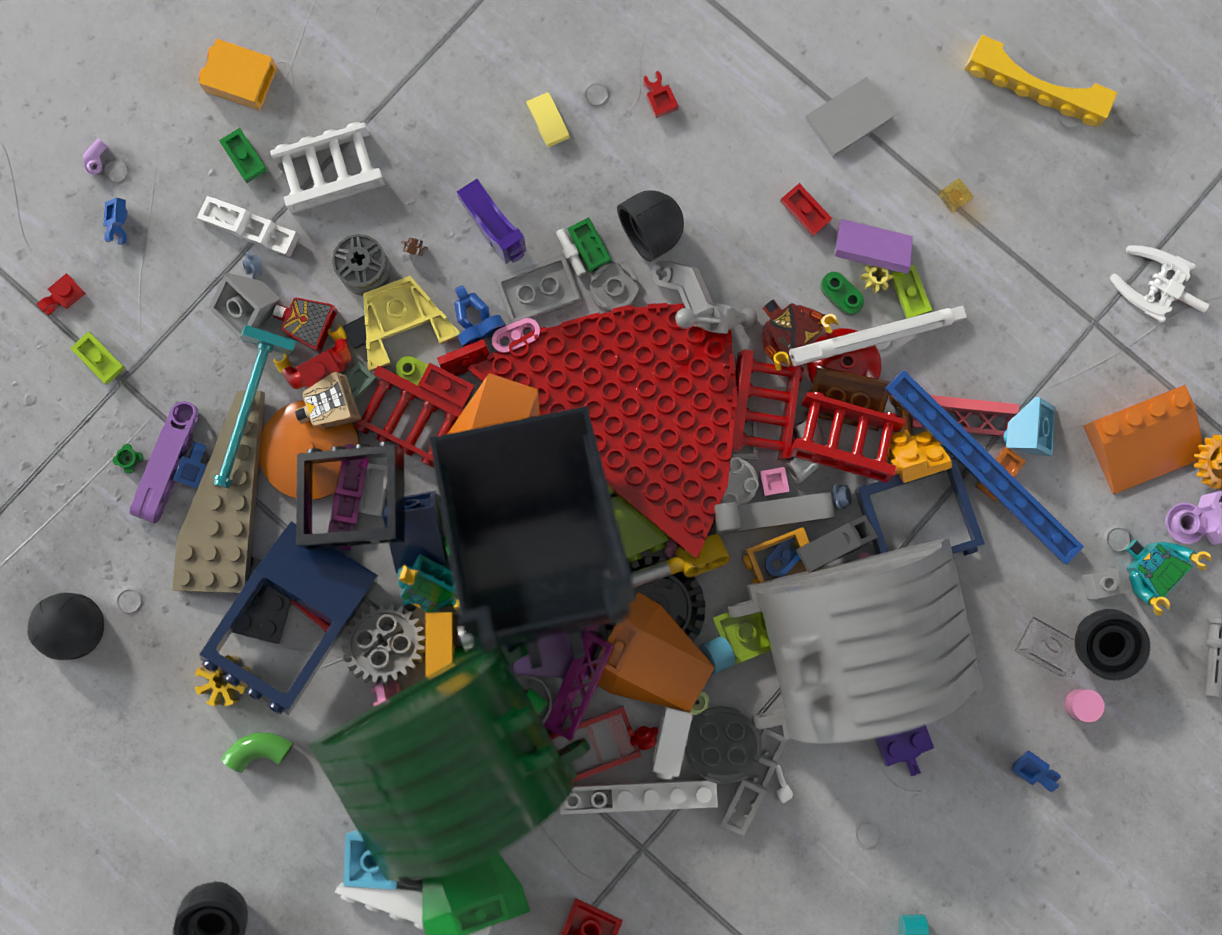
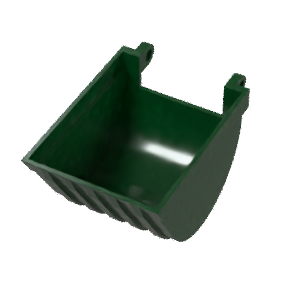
(449, 768)

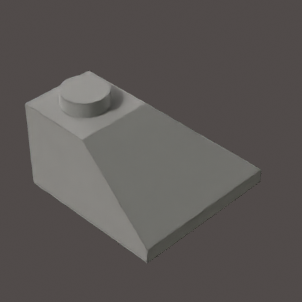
(243, 302)

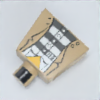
(329, 403)

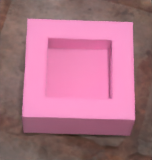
(774, 481)

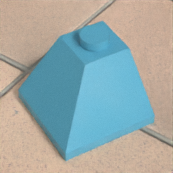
(1032, 429)
(360, 866)

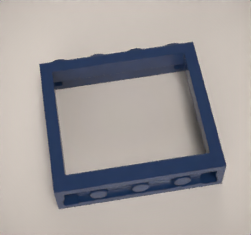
(863, 496)

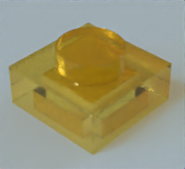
(955, 195)

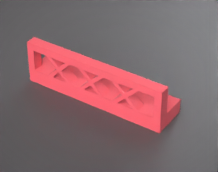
(978, 407)

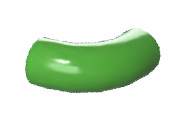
(254, 747)

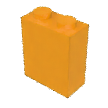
(237, 74)
(440, 640)

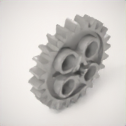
(396, 661)

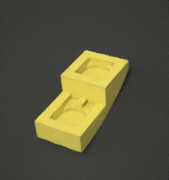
(548, 119)

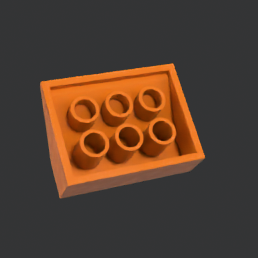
(1146, 439)

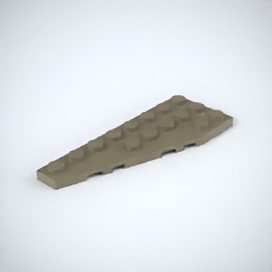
(219, 526)

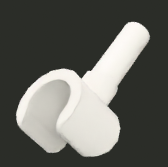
(785, 792)

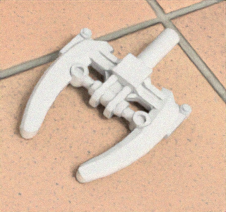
(1169, 289)

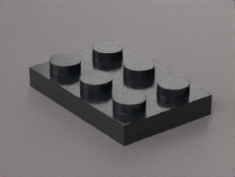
(266, 613)

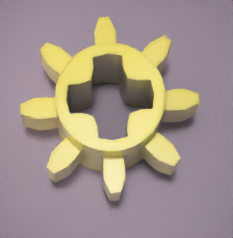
(871, 281)

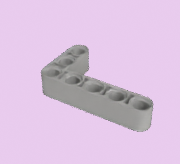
(773, 513)

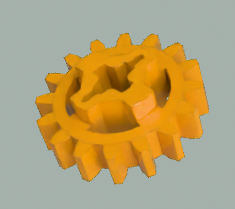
(1210, 462)

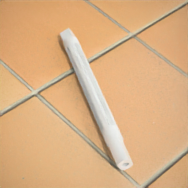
(876, 335)

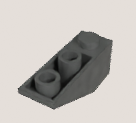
(837, 544)

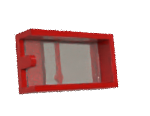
(609, 742)

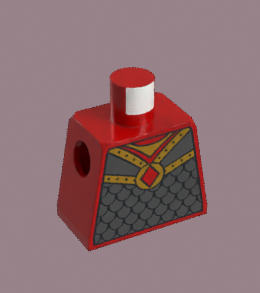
(307, 321)

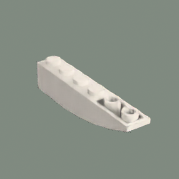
(641, 796)
(400, 903)

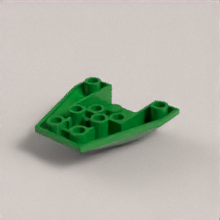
(472, 898)

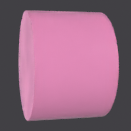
(1084, 705)

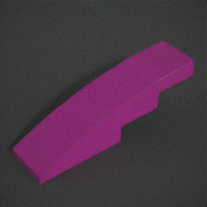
(348, 495)

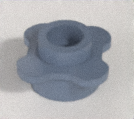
(252, 265)
(841, 496)

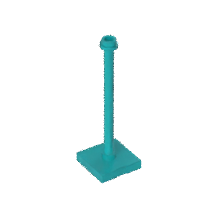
(266, 343)

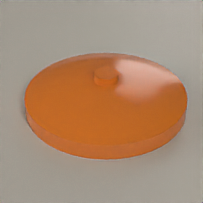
(286, 437)

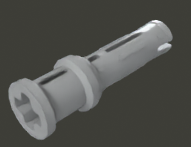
(1214, 665)

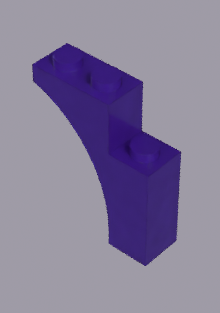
(492, 223)

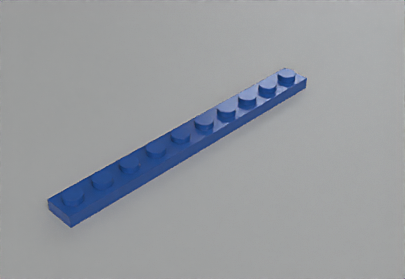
(984, 467)

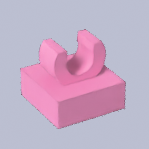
(384, 692)

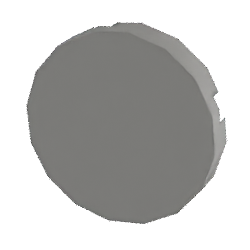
(614, 286)

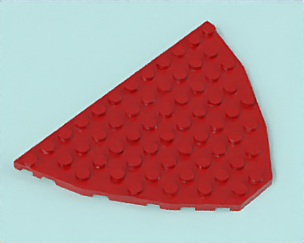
(655, 401)

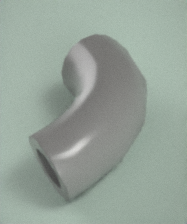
(798, 468)

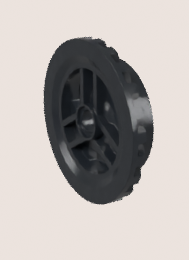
(683, 599)

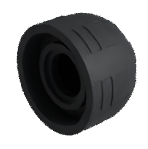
(651, 223)
(65, 626)
(1112, 644)
(212, 910)

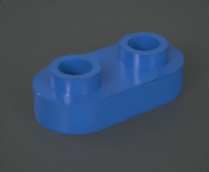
(785, 555)

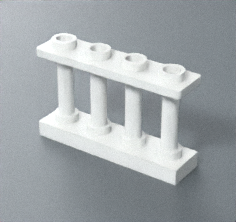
(322, 191)

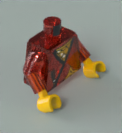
(791, 329)

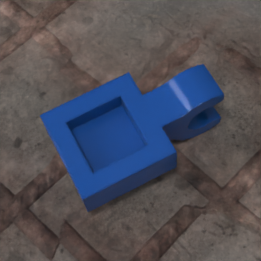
(115, 216)
(190, 470)
(1036, 770)

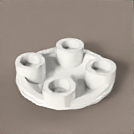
(741, 482)

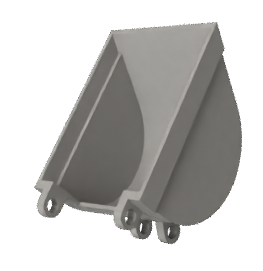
(867, 645)

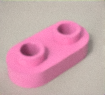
(514, 332)

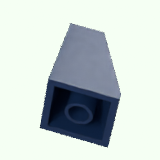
(422, 531)

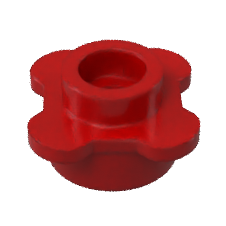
(645, 737)

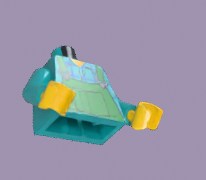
(1159, 569)
(426, 586)

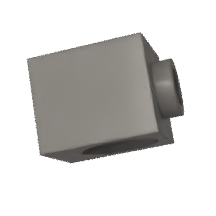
(1102, 584)

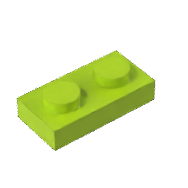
(911, 293)
(98, 358)

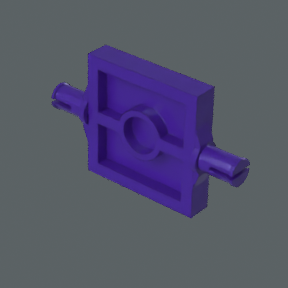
(905, 747)

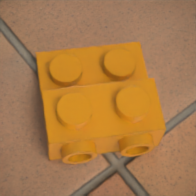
(917, 455)

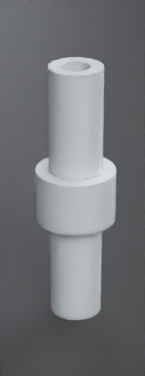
(570, 252)

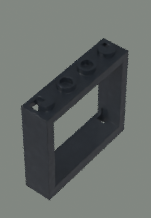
(395, 492)

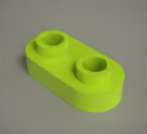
(417, 371)

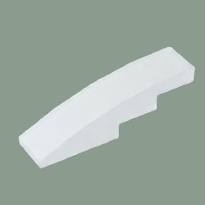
(248, 226)

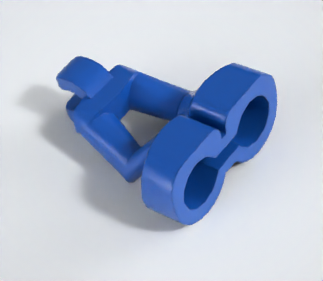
(480, 331)

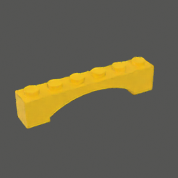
(992, 63)

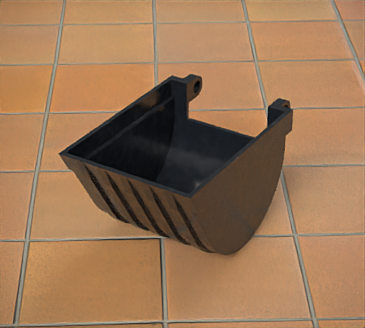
(531, 531)

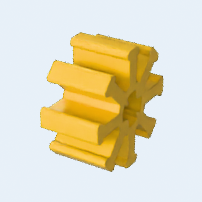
(218, 689)

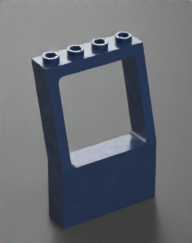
(315, 579)

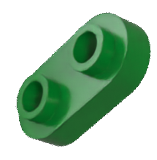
(840, 294)

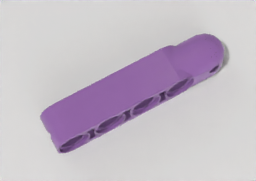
(170, 446)

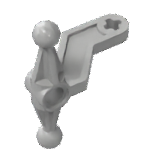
(698, 304)

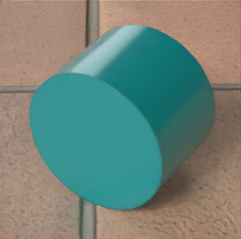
(913, 924)

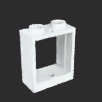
(671, 743)

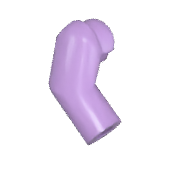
(92, 157)

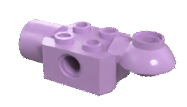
(1199, 521)

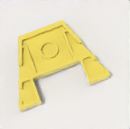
(395, 310)

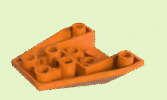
(498, 402)
(654, 659)

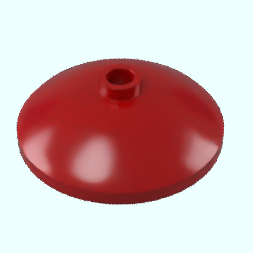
(863, 361)

